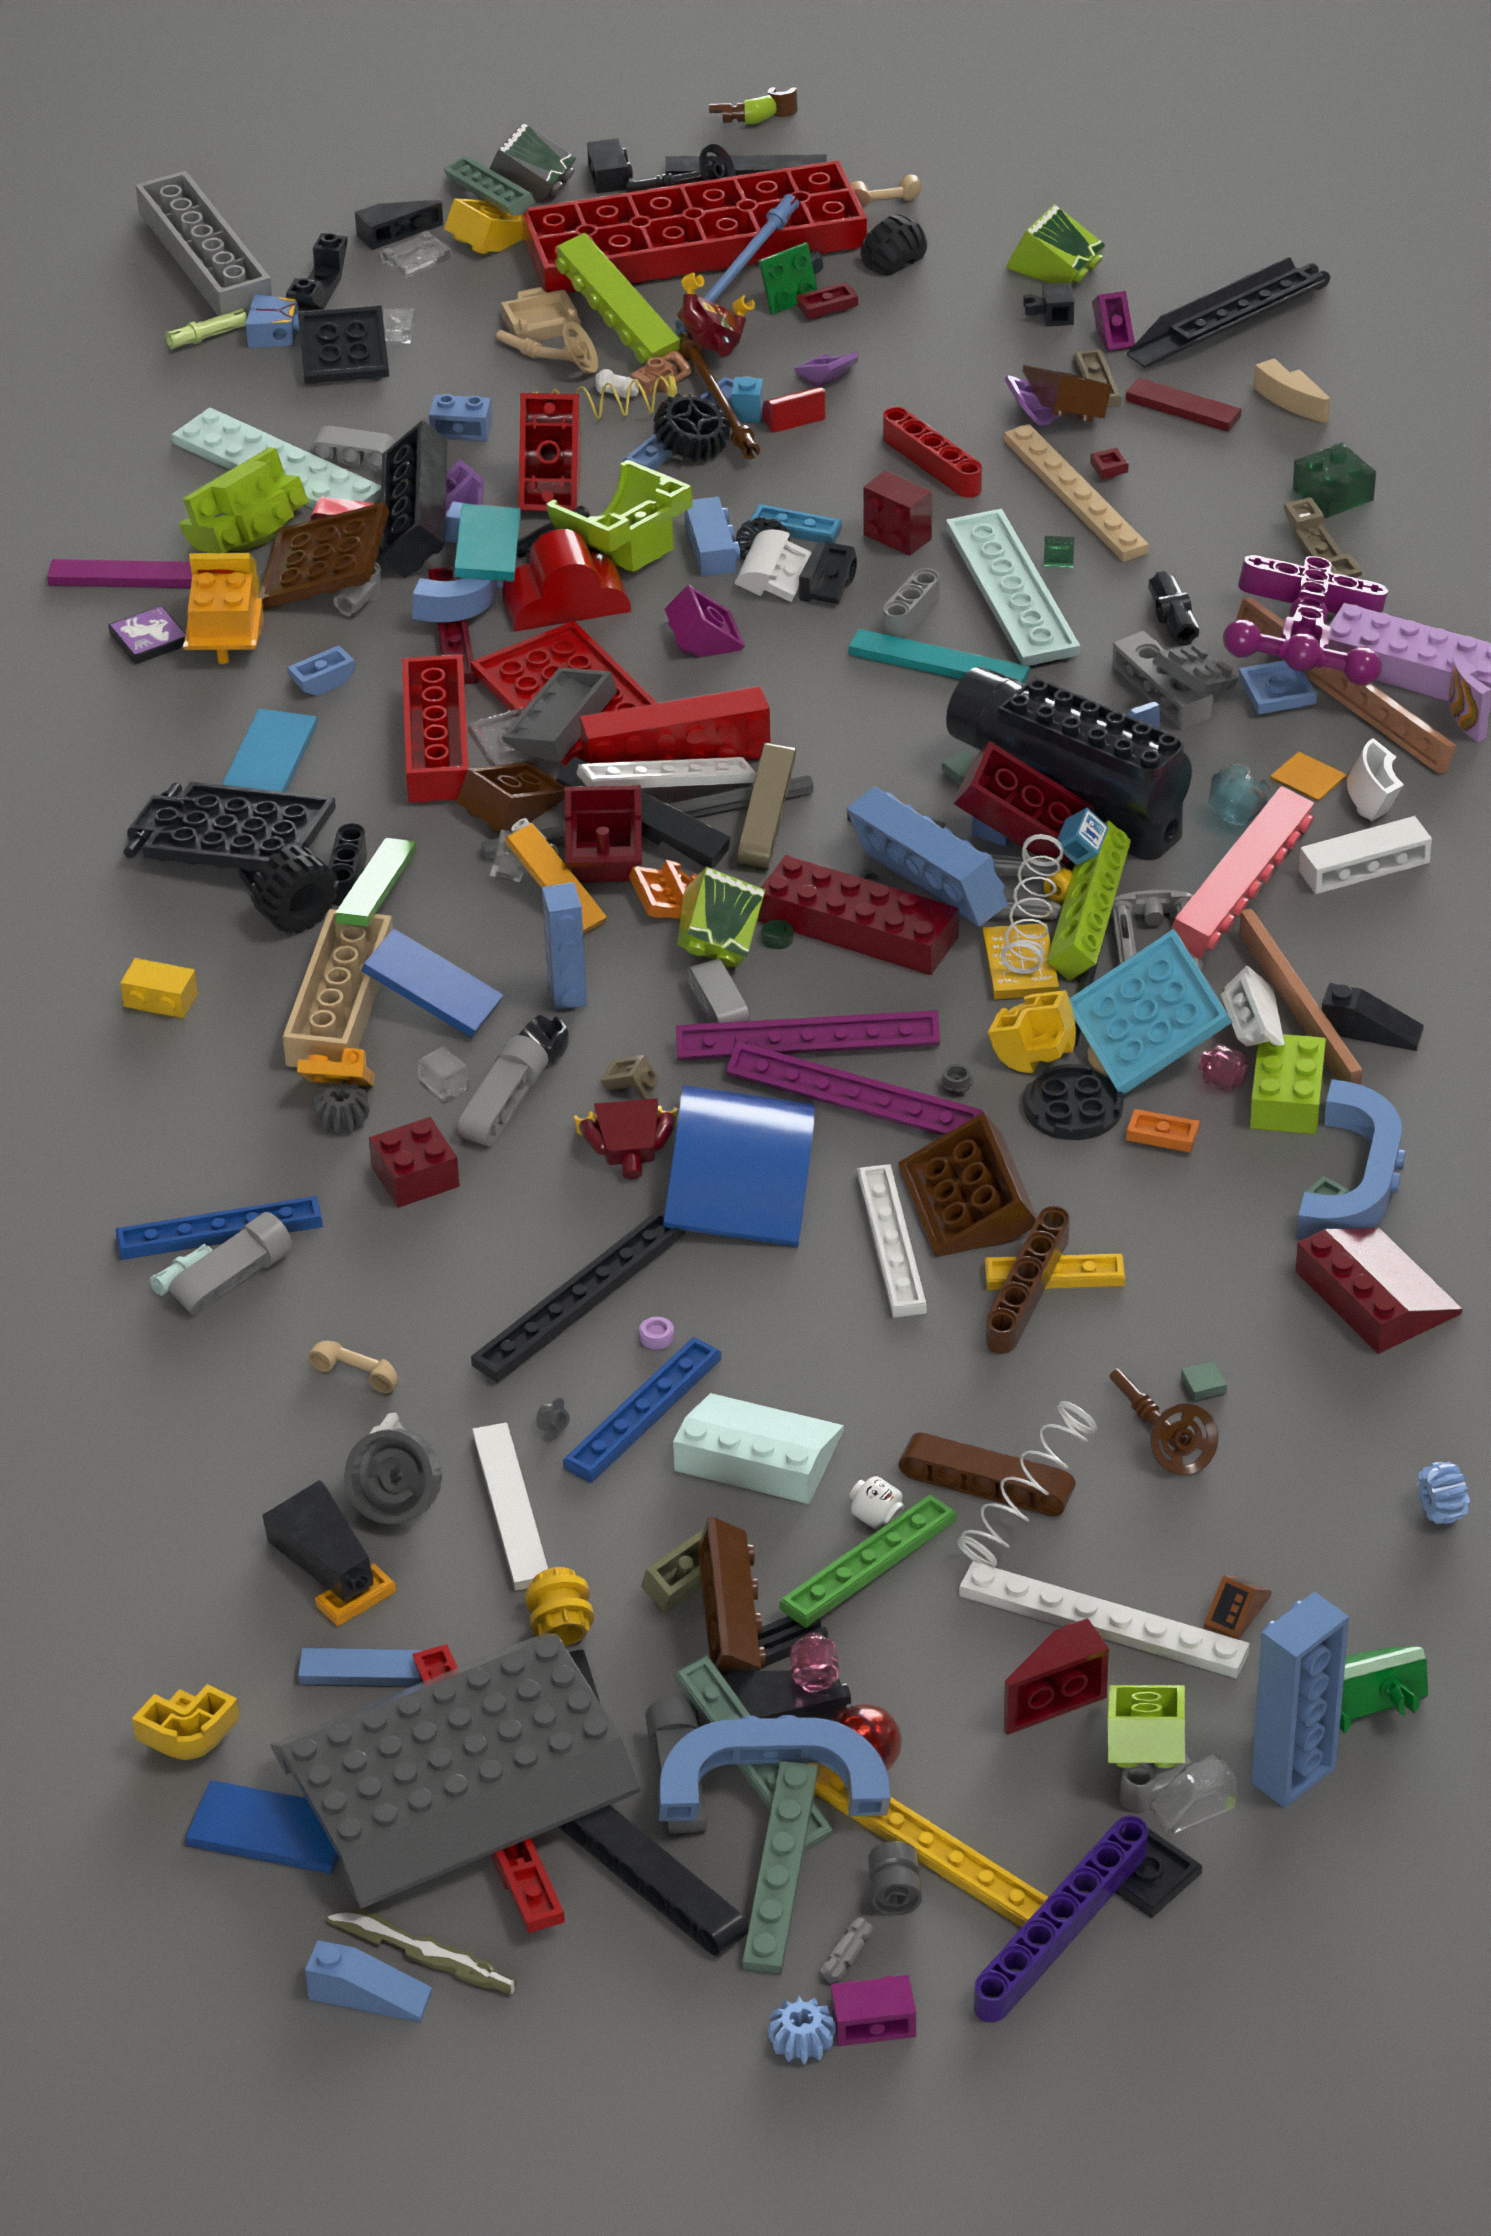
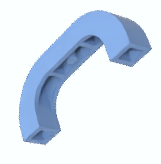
(453, 599)
(1376, 1119)
(772, 1741)

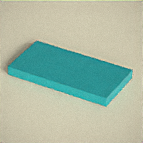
(487, 542)

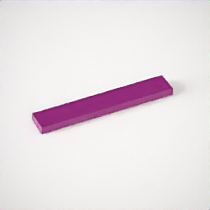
(120, 573)

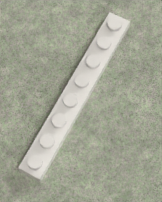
(1111, 1620)

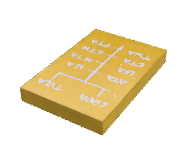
(1007, 983)

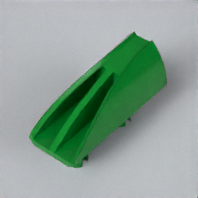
(1383, 1681)

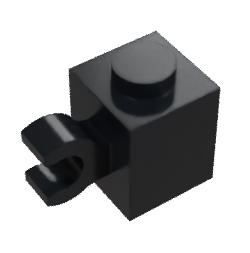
(1055, 304)

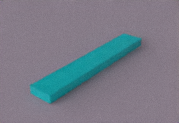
(928, 657)

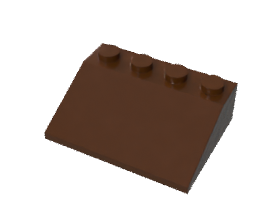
(968, 1189)

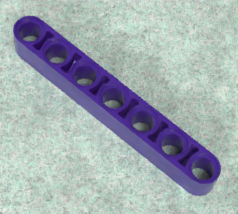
(1058, 1933)

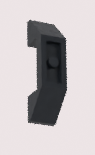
(325, 276)

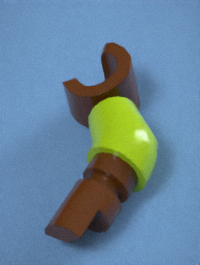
(759, 109)

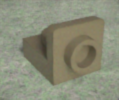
(631, 1072)

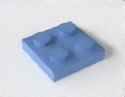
(1276, 687)

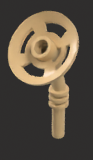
(575, 348)

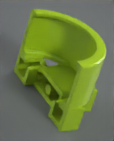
(637, 520)

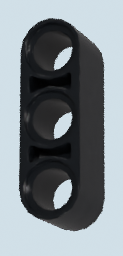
(348, 858)

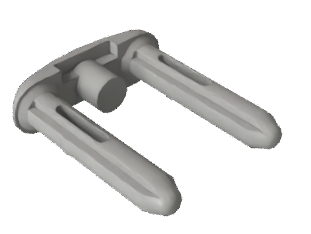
(1010, 866)
(1153, 906)

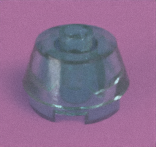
(1237, 795)

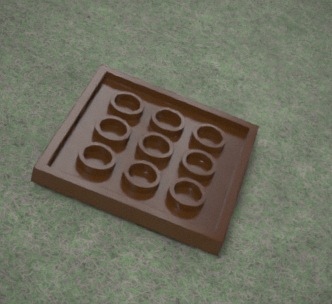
(324, 555)

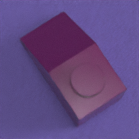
(1113, 320)

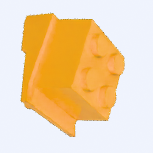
(223, 614)

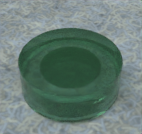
(777, 934)

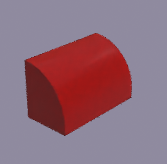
(794, 409)

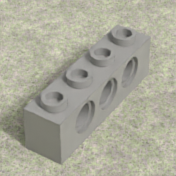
(1176, 701)

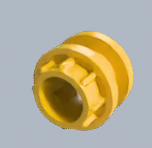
(559, 1605)

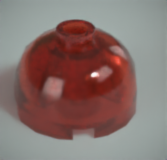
(876, 1727)

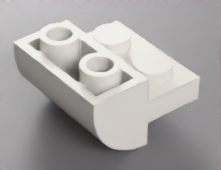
(773, 565)

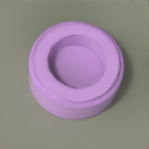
(656, 1333)

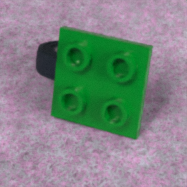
(789, 275)

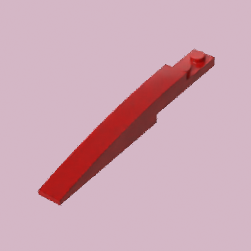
(518, 1864)

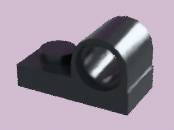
(834, 570)

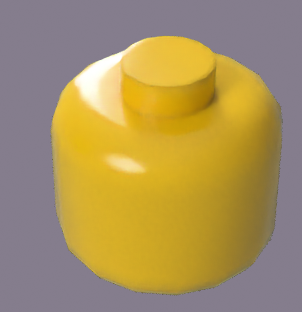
(1061, 881)

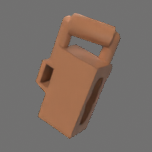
(659, 367)

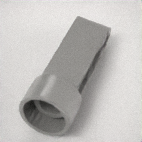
(502, 1090)
(230, 1264)

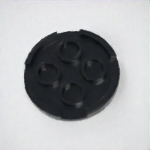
(1073, 1102)

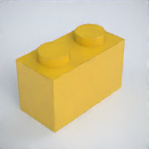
(159, 988)

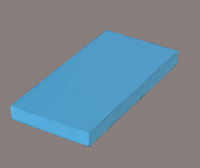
(271, 750)

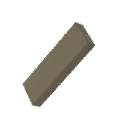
(1094, 366)

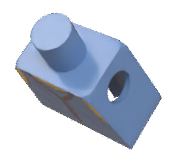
(272, 321)

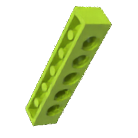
(1088, 907)

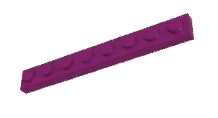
(810, 1034)
(848, 1090)

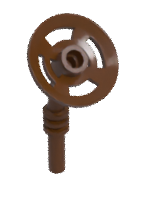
(1176, 1434)

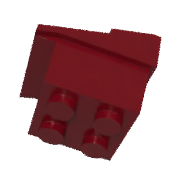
(603, 832)

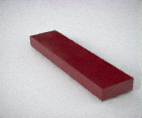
(1183, 404)

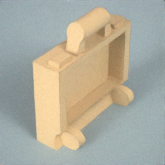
(539, 314)

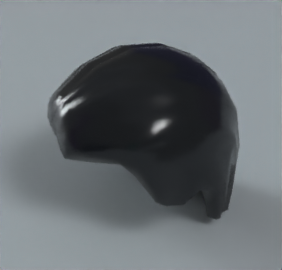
(550, 1034)

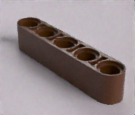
(1027, 1279)
(980, 1473)

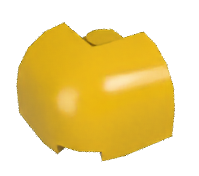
(1034, 1031)
(186, 1724)

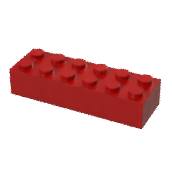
(434, 727)
(681, 729)

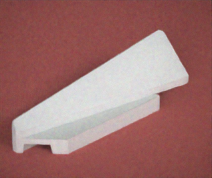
(1253, 1009)

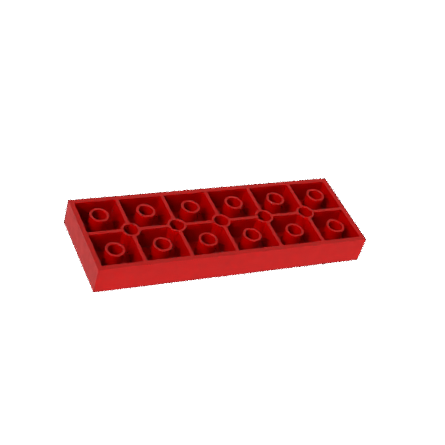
(699, 223)

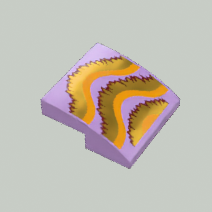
(1468, 699)

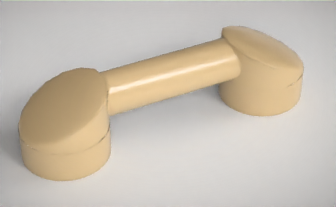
(908, 189)
(327, 1353)

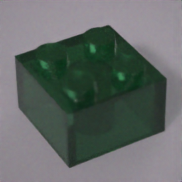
(1334, 479)

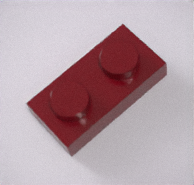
(827, 300)

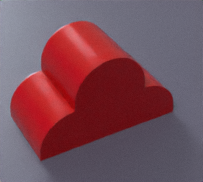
(549, 451)
(563, 584)

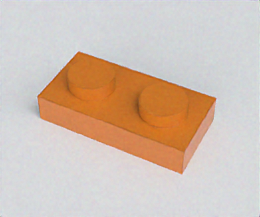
(1162, 1130)

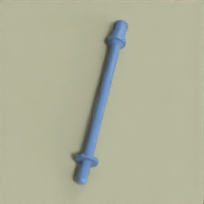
(776, 219)

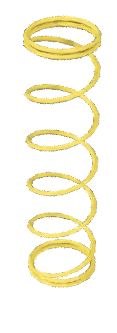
(671, 390)

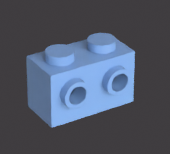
(461, 417)

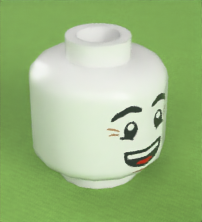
(876, 1502)

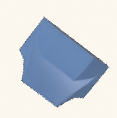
(323, 671)

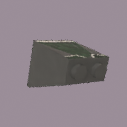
(533, 163)

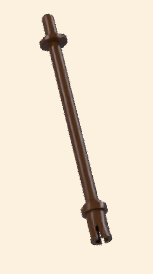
(741, 435)

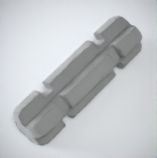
(846, 1950)

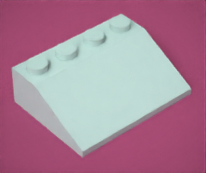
(755, 1447)

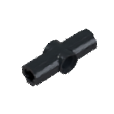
(1173, 608)

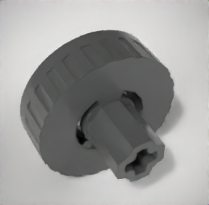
(419, 1471)

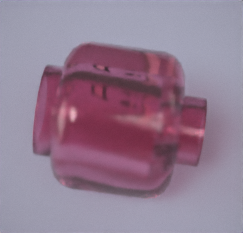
(1223, 1067)
(814, 1662)

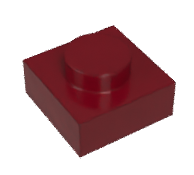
(1109, 463)

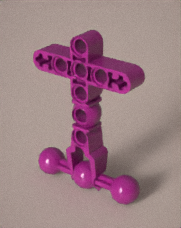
(1304, 634)

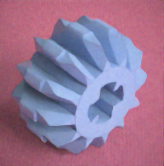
(1443, 1492)
(801, 2030)

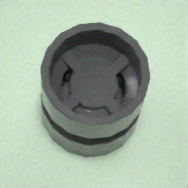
(894, 1878)

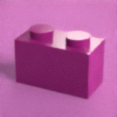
(873, 2010)

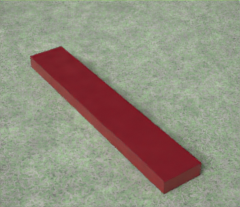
(454, 635)

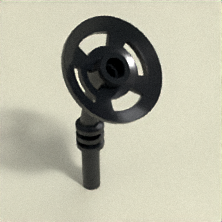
(706, 172)

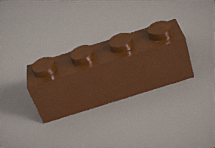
(730, 1598)

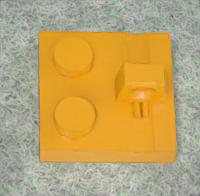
(351, 1069)

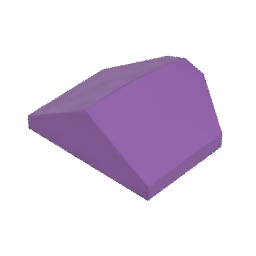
(825, 368)
(1029, 402)
(463, 485)

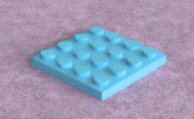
(1148, 1012)

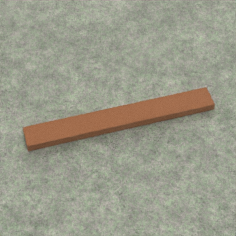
(1297, 997)

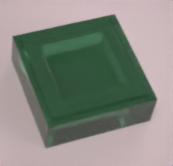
(1059, 551)

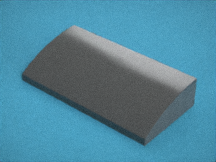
(552, 718)

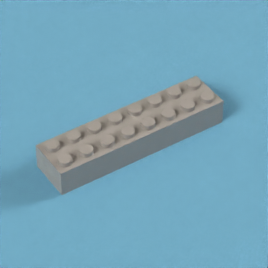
(202, 242)

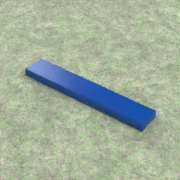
(212, 1227)
(641, 1409)

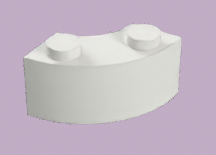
(1373, 782)

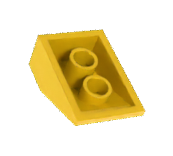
(483, 225)

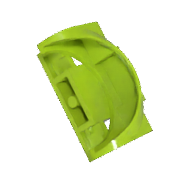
(255, 504)

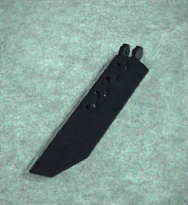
(1226, 309)

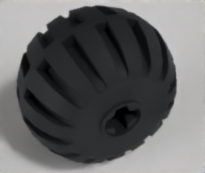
(893, 244)

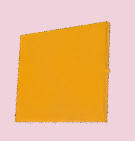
(1308, 776)

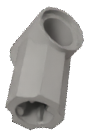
(352, 598)
(1145, 1783)

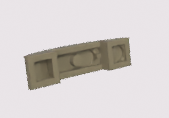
(1314, 539)

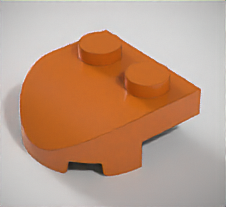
(662, 889)

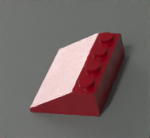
(1373, 1285)

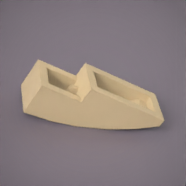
(1291, 391)

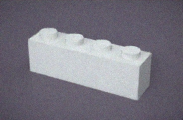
(1365, 854)

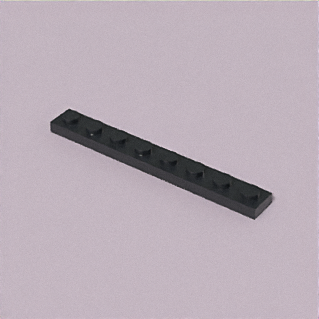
(575, 1297)

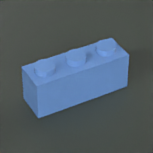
(712, 537)

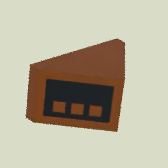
(1235, 1606)

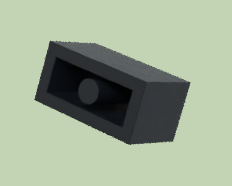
(608, 165)

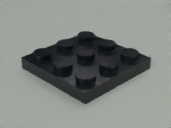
(343, 344)

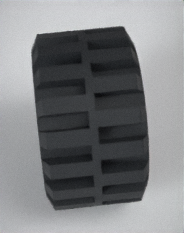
(294, 889)

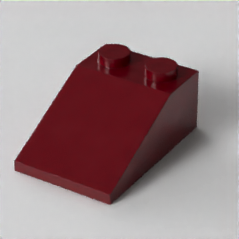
(1057, 1677)

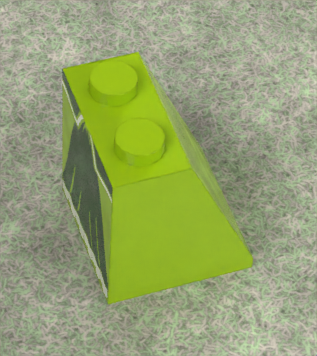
(1056, 249)
(719, 917)

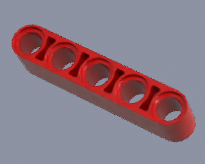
(932, 452)

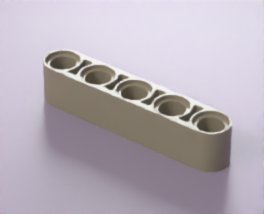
(766, 805)

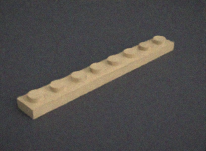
(1076, 492)

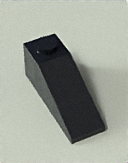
(396, 221)
(1369, 1019)

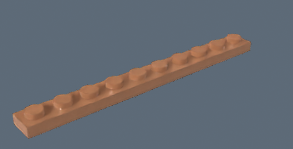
(1365, 700)

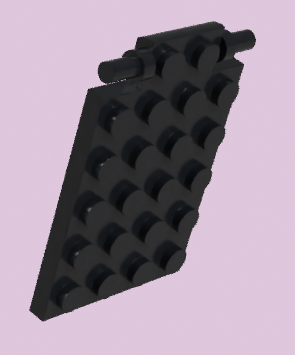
(226, 824)

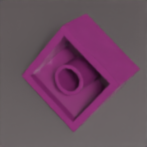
(702, 624)

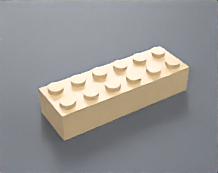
(335, 992)

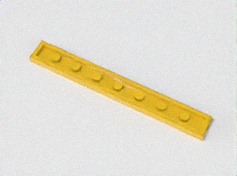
(941, 1853)

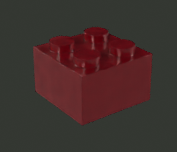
(897, 512)
(414, 1162)

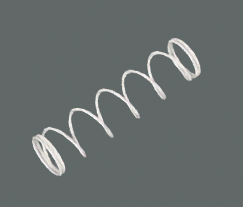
(1023, 943)
(1070, 1421)

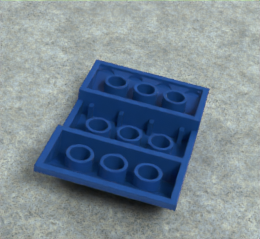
(740, 1166)

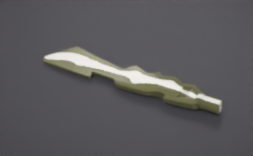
(424, 1950)

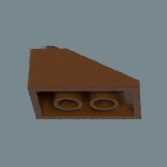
(1069, 393)
(509, 794)

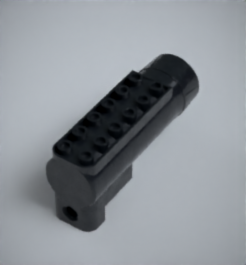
(1111, 760)

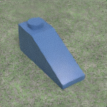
(361, 1982)

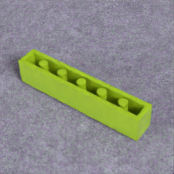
(615, 299)

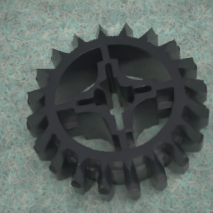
(691, 427)

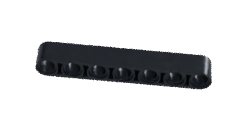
(659, 1878)

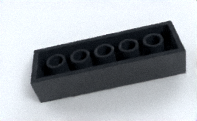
(416, 499)

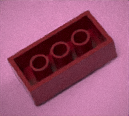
(1017, 800)

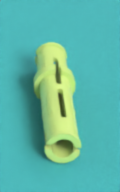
(196, 332)

